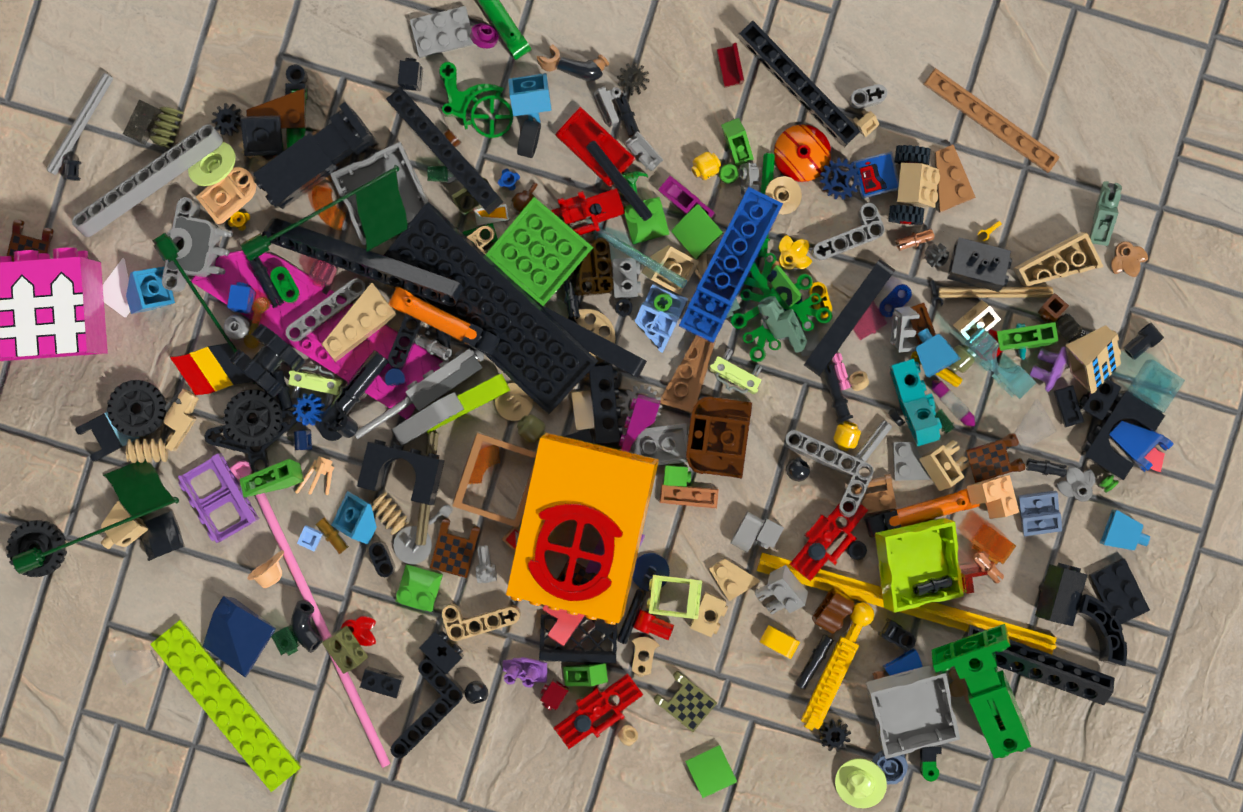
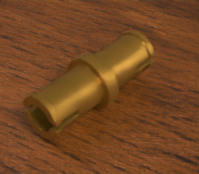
(332, 535)

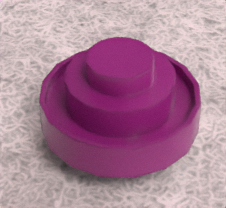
(484, 36)

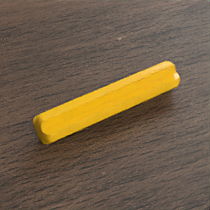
(945, 374)

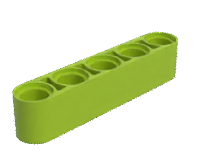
(479, 396)

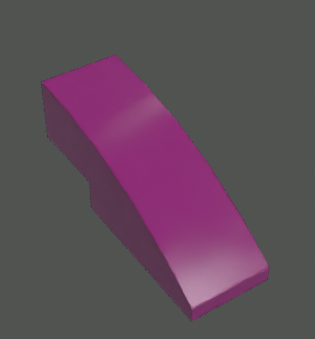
(682, 197)

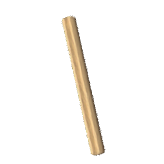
(1005, 292)

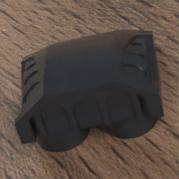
(162, 535)

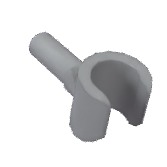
(446, 510)

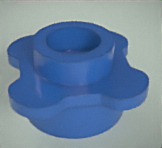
(511, 184)

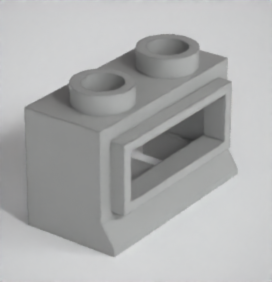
(900, 329)

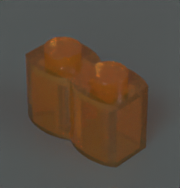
(993, 544)

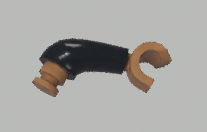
(583, 70)

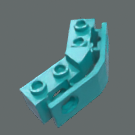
(915, 405)

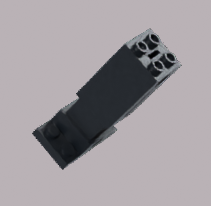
(313, 158)

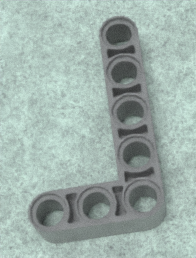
(835, 464)

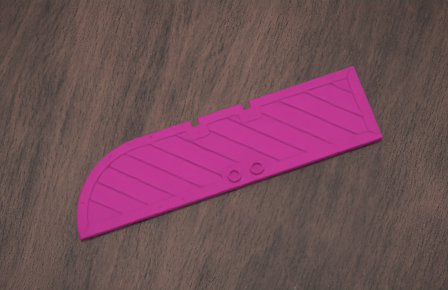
(278, 319)

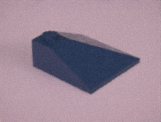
(237, 635)

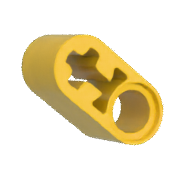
(826, 303)
(779, 641)

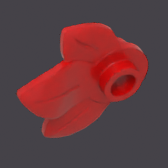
(362, 630)

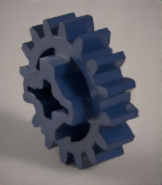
(848, 174)

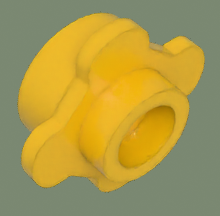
(240, 225)

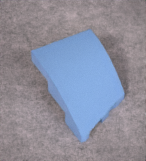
(660, 324)

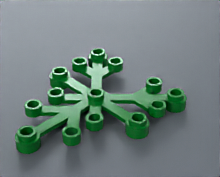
(801, 309)

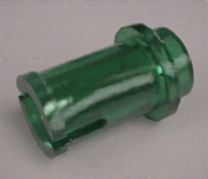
(946, 424)

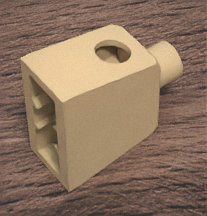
(123, 534)

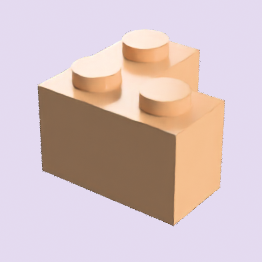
(997, 495)

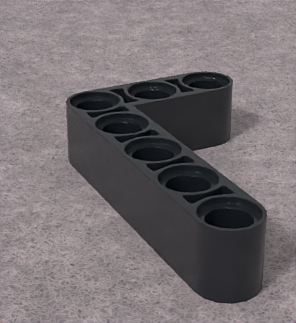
(431, 712)

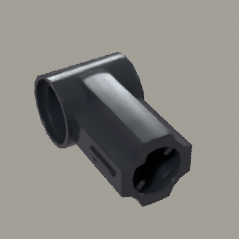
(1146, 338)

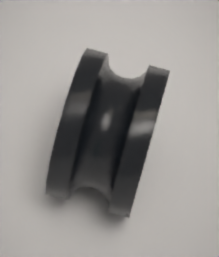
(625, 302)

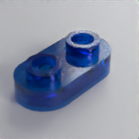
(894, 300)

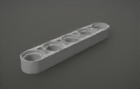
(316, 311)

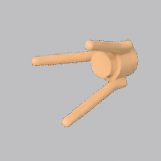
(322, 466)

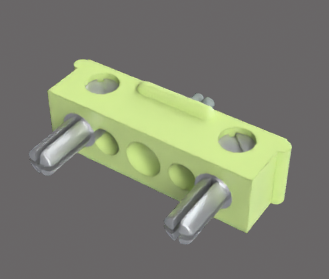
(735, 374)
(315, 382)

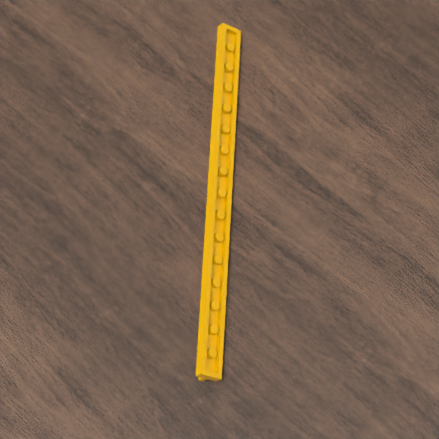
(930, 611)

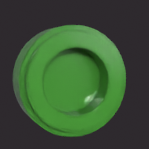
(728, 173)

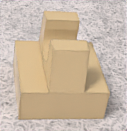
(866, 123)

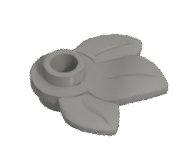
(1075, 481)

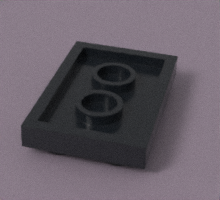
(1119, 591)

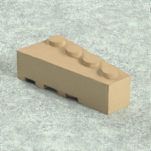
(1061, 260)
(359, 323)

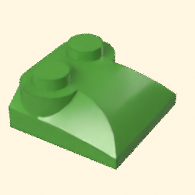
(650, 229)
(419, 588)

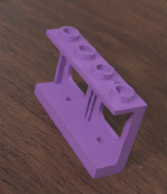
(229, 492)

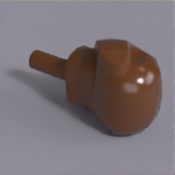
(522, 199)

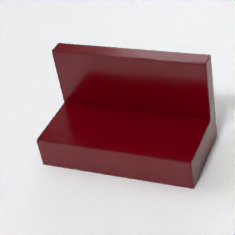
(730, 66)

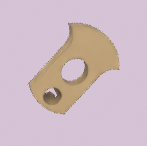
(643, 644)

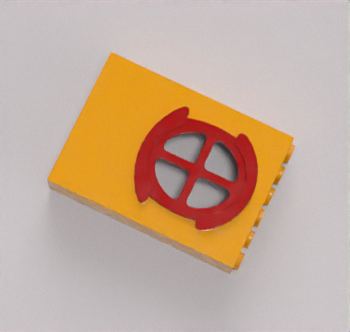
(591, 487)

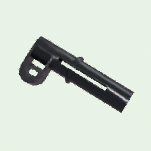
(351, 394)

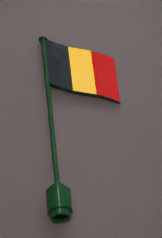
(209, 367)

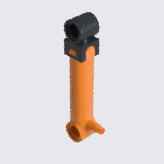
(443, 321)
(919, 512)

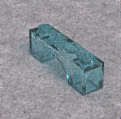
(985, 347)

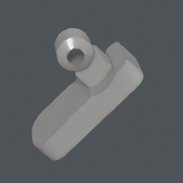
(606, 107)

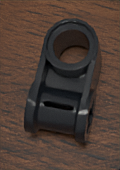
(896, 634)

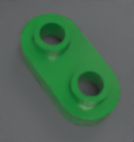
(285, 285)

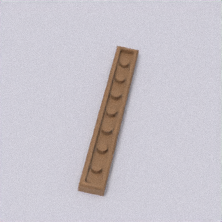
(991, 120)

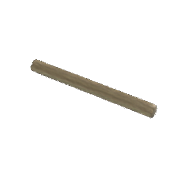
(424, 510)

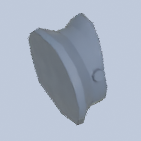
(893, 768)

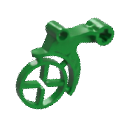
(459, 101)

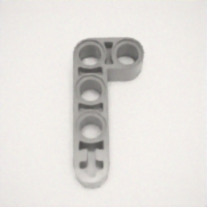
(846, 237)
(427, 418)

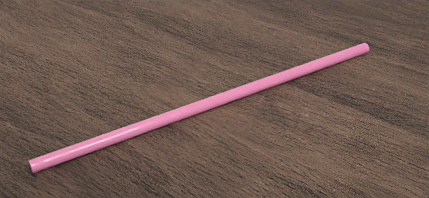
(322, 628)

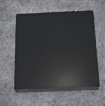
(262, 135)

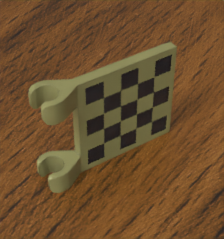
(688, 704)

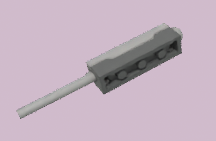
(433, 386)

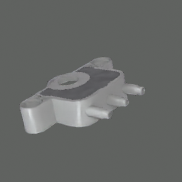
(199, 248)

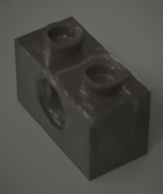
(141, 122)

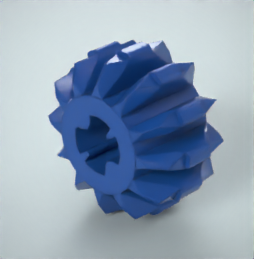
(306, 402)

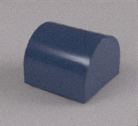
(395, 377)
(303, 440)

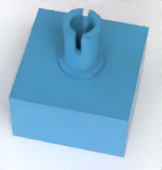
(530, 96)

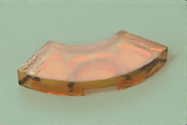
(332, 216)
(486, 458)

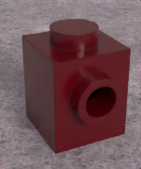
(553, 694)

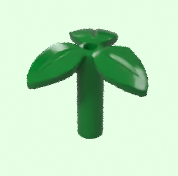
(632, 177)

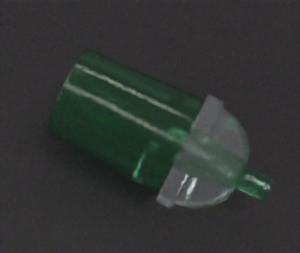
(440, 174)

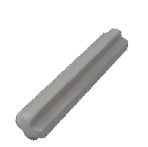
(873, 441)

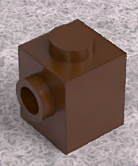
(1052, 309)

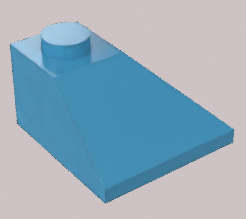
(146, 291)
(355, 519)

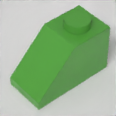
(737, 141)
(676, 475)
(585, 674)

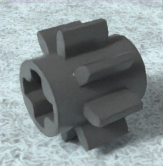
(936, 255)

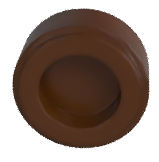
(452, 137)

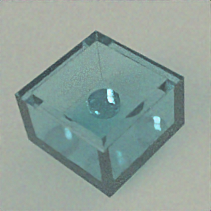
(1156, 385)

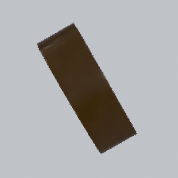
(588, 271)

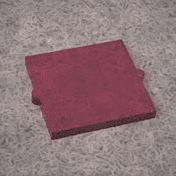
(870, 322)

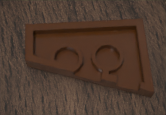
(289, 107)

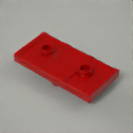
(582, 130)

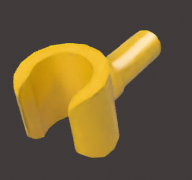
(988, 231)

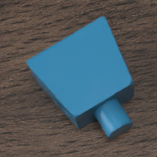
(935, 353)
(1123, 532)

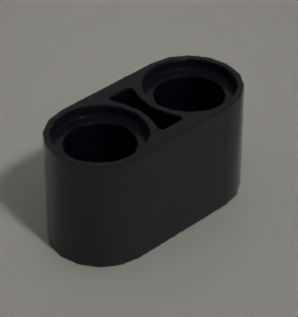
(384, 558)

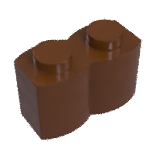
(833, 611)

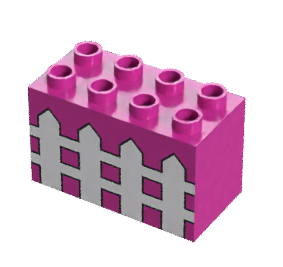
(51, 305)

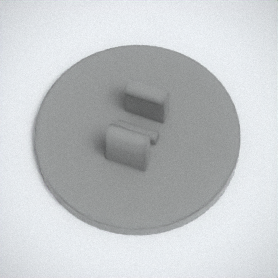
(406, 548)

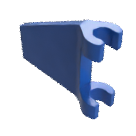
(1138, 442)

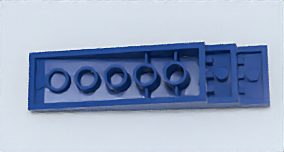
(730, 265)

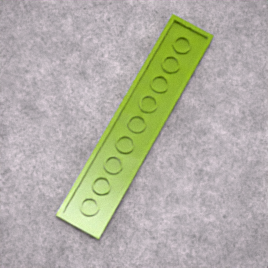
(226, 705)

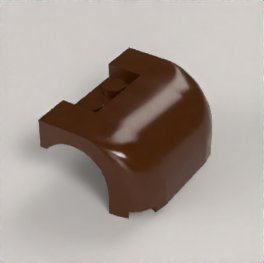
(718, 436)

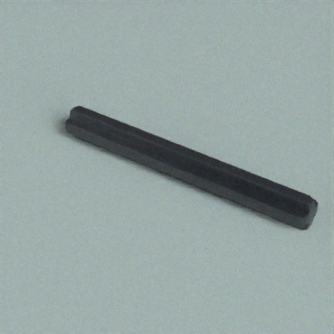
(619, 180)

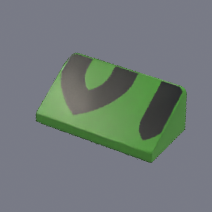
(784, 286)

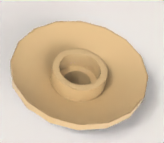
(791, 192)

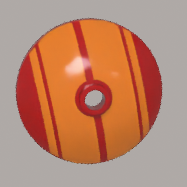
(794, 164)

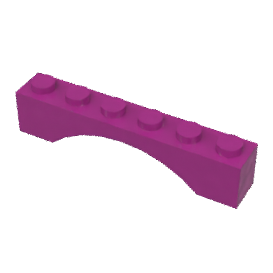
(643, 415)

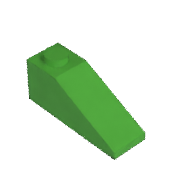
(1028, 337)
(272, 478)

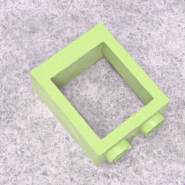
(693, 598)

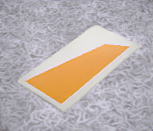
(497, 215)

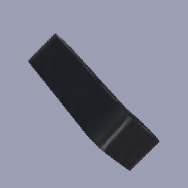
(404, 332)

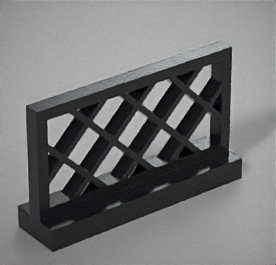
(573, 655)

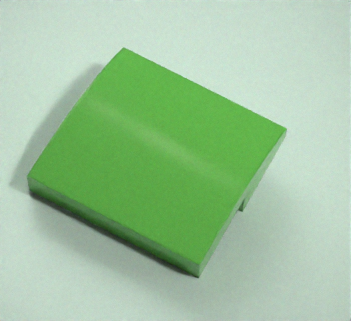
(697, 231)
(711, 771)

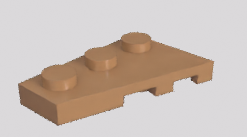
(953, 183)

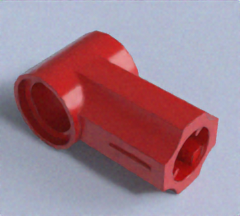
(651, 624)

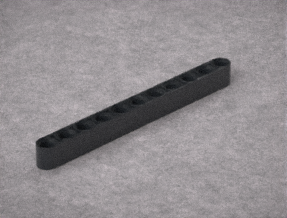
(365, 262)

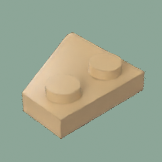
(732, 578)

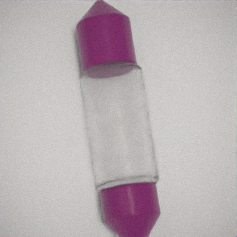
(953, 403)

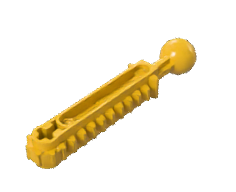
(836, 668)

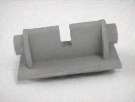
(644, 150)
(748, 174)

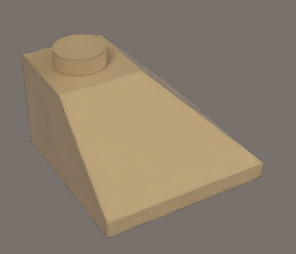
(676, 262)

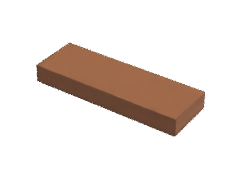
(689, 496)

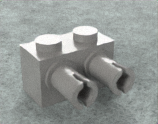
(625, 278)
(786, 588)

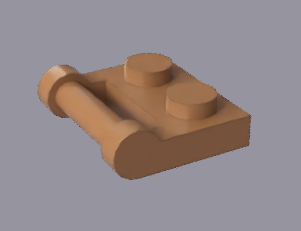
(881, 499)

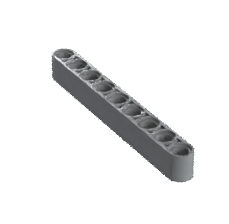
(147, 180)

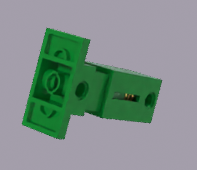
(987, 688)

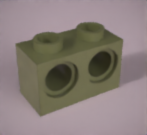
(345, 649)

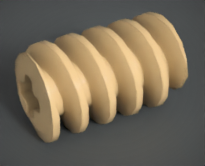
(146, 451)
(388, 513)

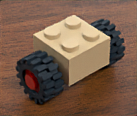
(916, 185)

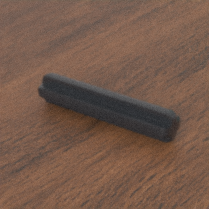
(631, 616)

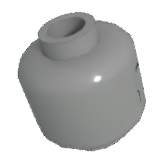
(242, 329)

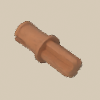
(915, 239)
(989, 566)

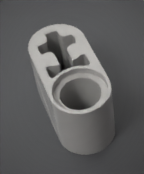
(873, 100)
(747, 532)

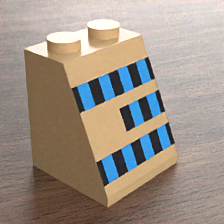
(1094, 357)

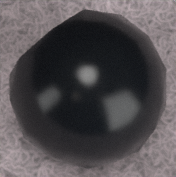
(798, 469)
(476, 692)

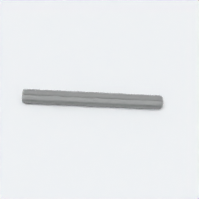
(79, 124)

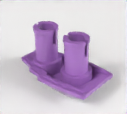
(1059, 362)
(526, 669)

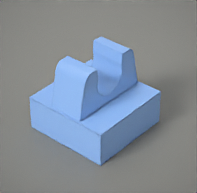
(310, 538)

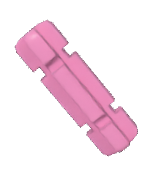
(840, 371)

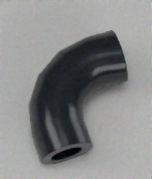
(302, 626)

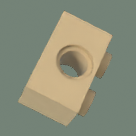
(979, 316)
(713, 603)

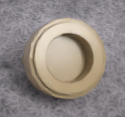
(858, 380)
(628, 735)

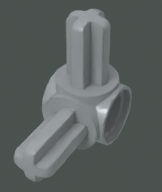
(486, 570)

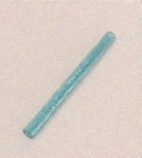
(641, 258)

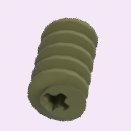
(165, 126)

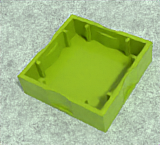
(914, 555)

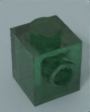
(285, 640)

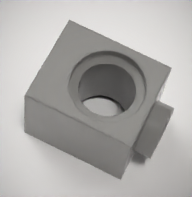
(769, 534)

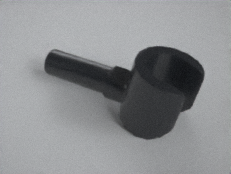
(934, 294)

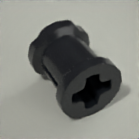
(72, 170)

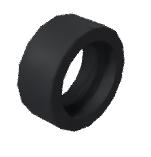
(529, 138)

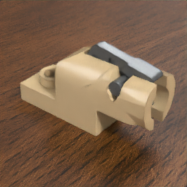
(179, 417)

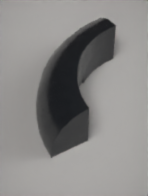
(1107, 628)

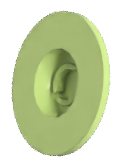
(214, 166)
(861, 783)

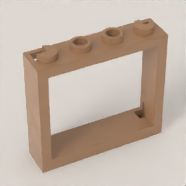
(472, 457)

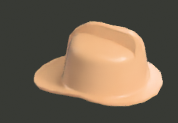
(269, 572)

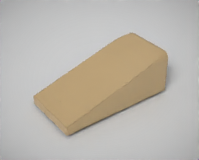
(583, 410)

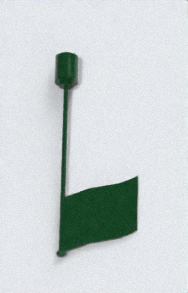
(378, 208)
(138, 491)

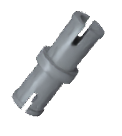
(433, 346)

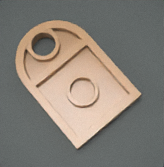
(228, 195)

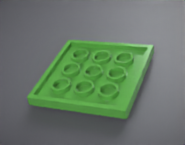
(539, 251)

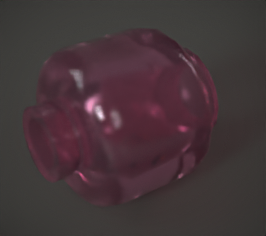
(322, 273)

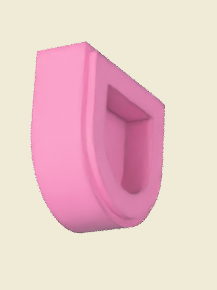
(241, 469)

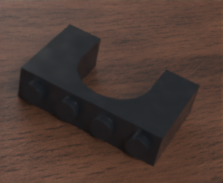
(1099, 449)
(427, 469)

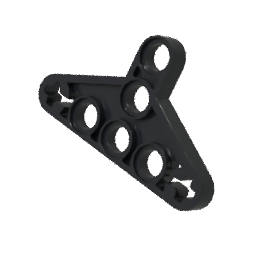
(253, 456)

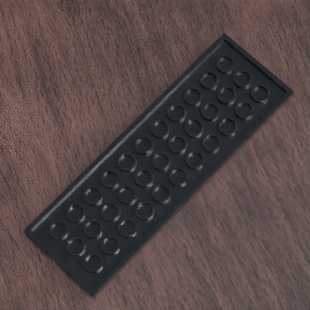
(531, 344)

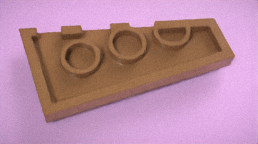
(688, 380)

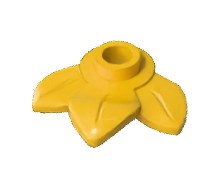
(794, 250)

